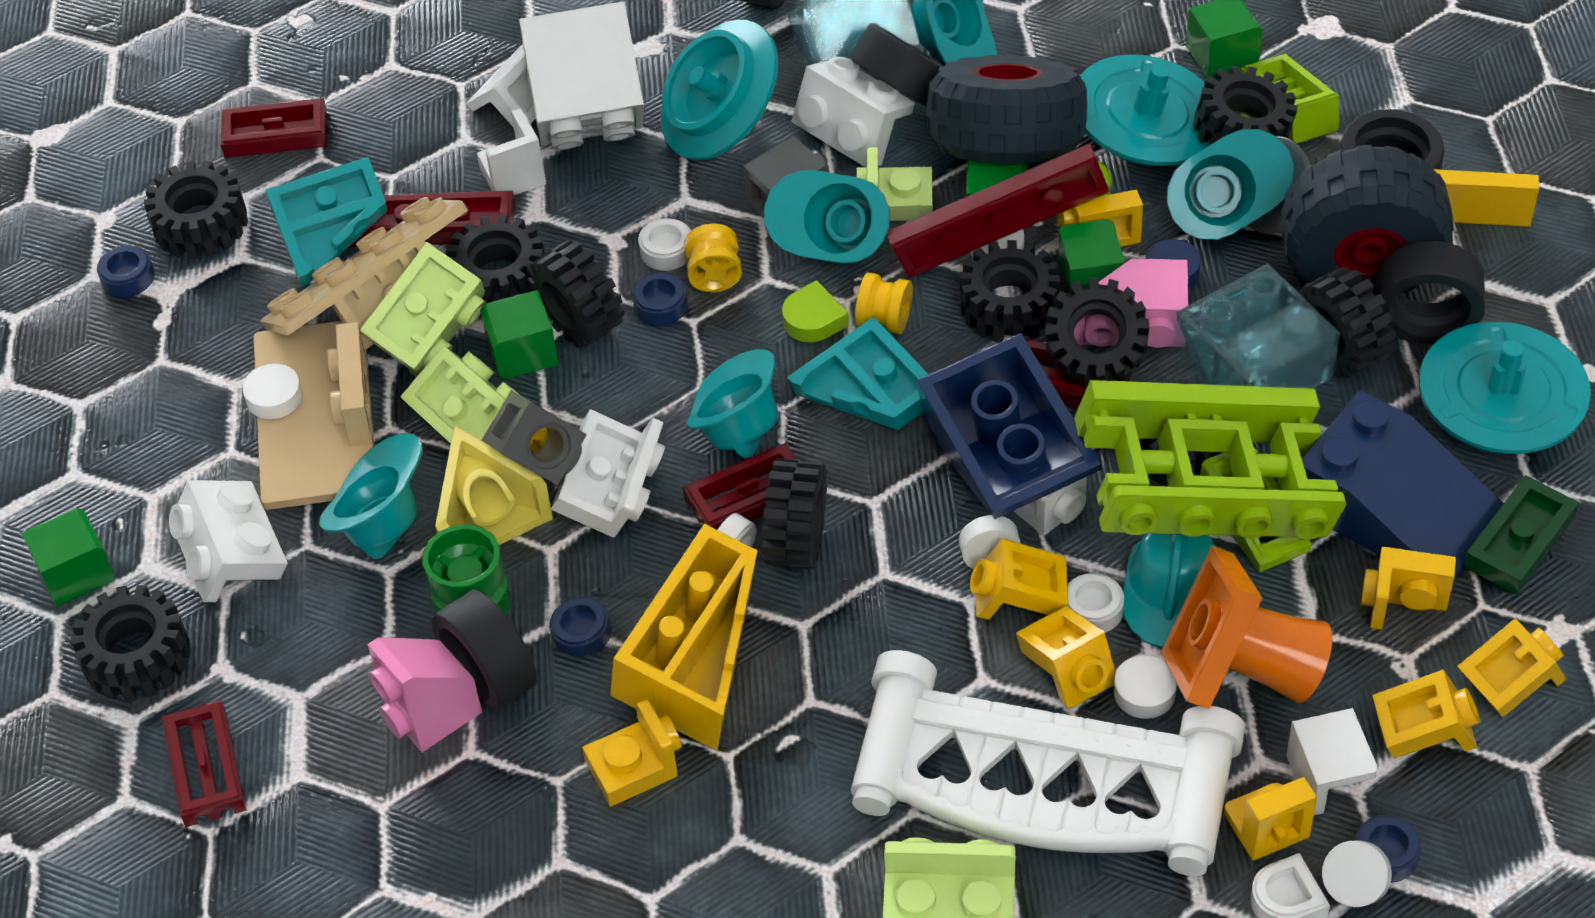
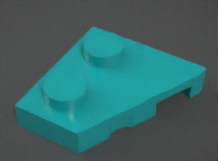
(326, 213)
(864, 377)

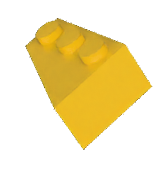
(690, 638)

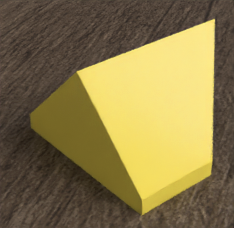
(490, 491)

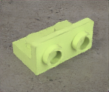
(425, 309)
(456, 393)
(948, 879)

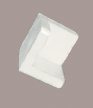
(516, 163)
(1330, 753)

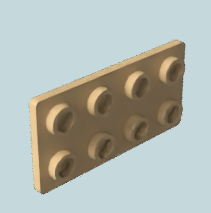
(363, 280)
(321, 441)

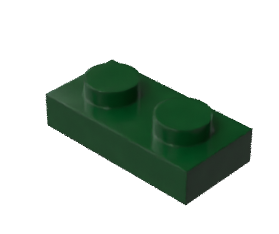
(1521, 534)

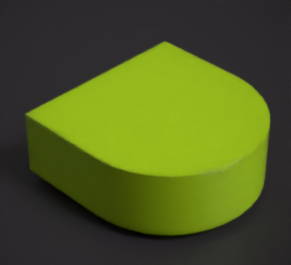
(813, 314)

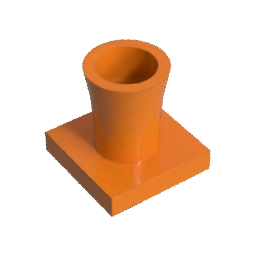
(1228, 630)

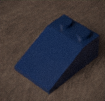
(1005, 427)
(1399, 483)

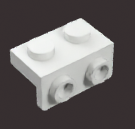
(848, 108)
(610, 474)
(224, 535)

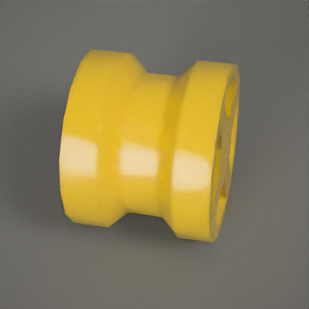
(712, 257)
(884, 301)

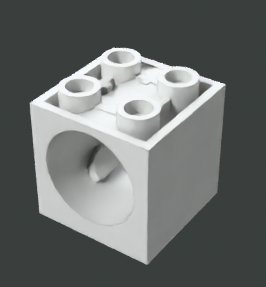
(582, 75)

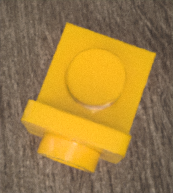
(1121, 208)
(1020, 578)
(1409, 580)
(1071, 652)
(1513, 666)
(1426, 714)
(634, 756)
(1272, 817)

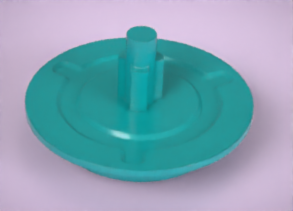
(718, 89)
(1143, 109)
(1504, 387)

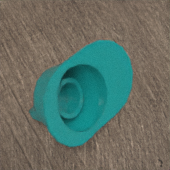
(953, 28)
(1230, 184)
(827, 216)
(737, 403)
(377, 496)
(1159, 581)

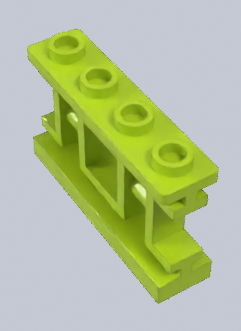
(1208, 421)

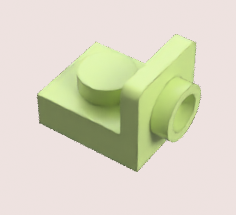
(905, 188)

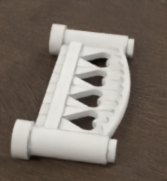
(1181, 770)

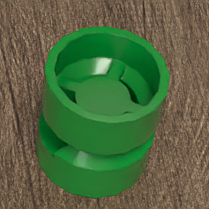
(465, 560)

